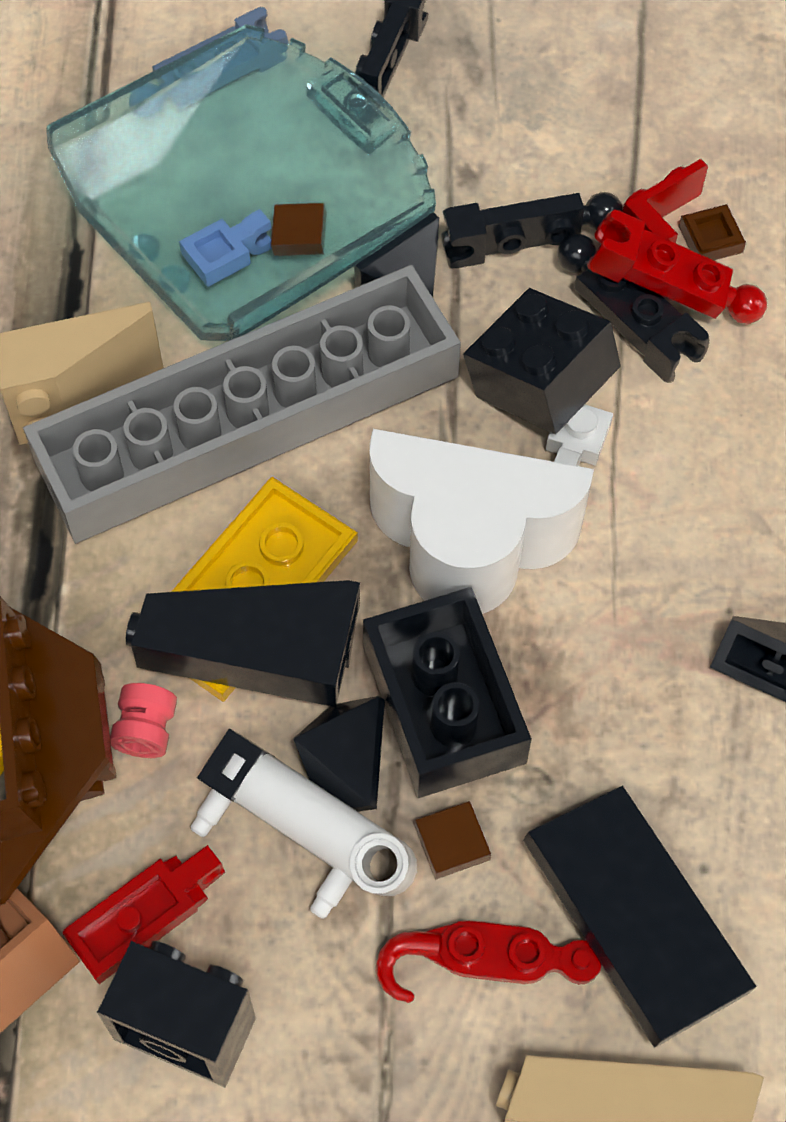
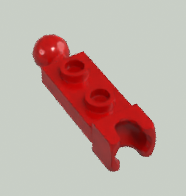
(671, 270)

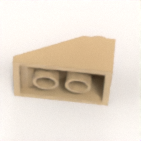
(75, 360)

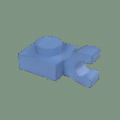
(223, 250)

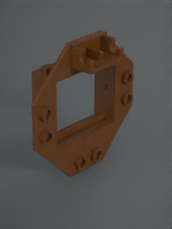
(50, 739)

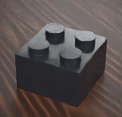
(542, 360)
(178, 1011)

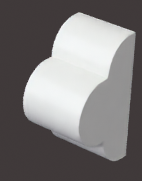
(473, 512)

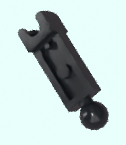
(402, 22)
(519, 226)
(636, 312)

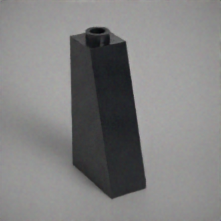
(252, 638)

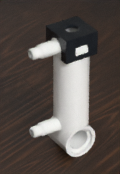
(303, 813)

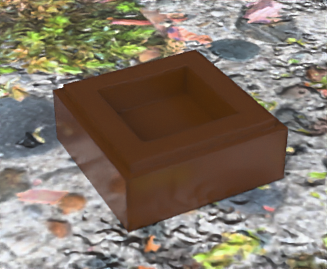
(298, 229)
(712, 233)
(452, 840)

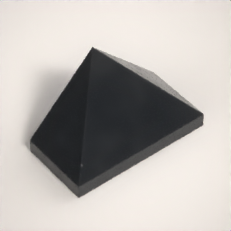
(413, 247)
(754, 654)
(345, 751)

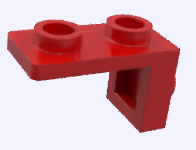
(673, 192)

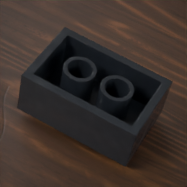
(445, 692)

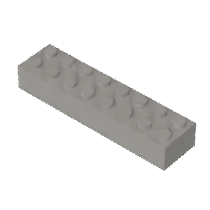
(243, 402)

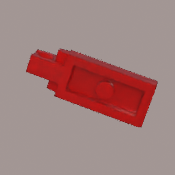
(142, 910)

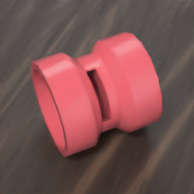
(143, 720)

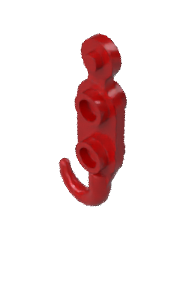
(487, 953)

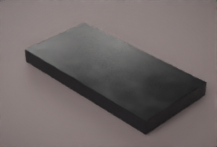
(639, 915)

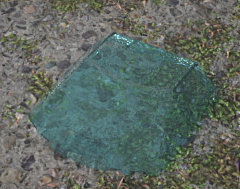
(233, 136)

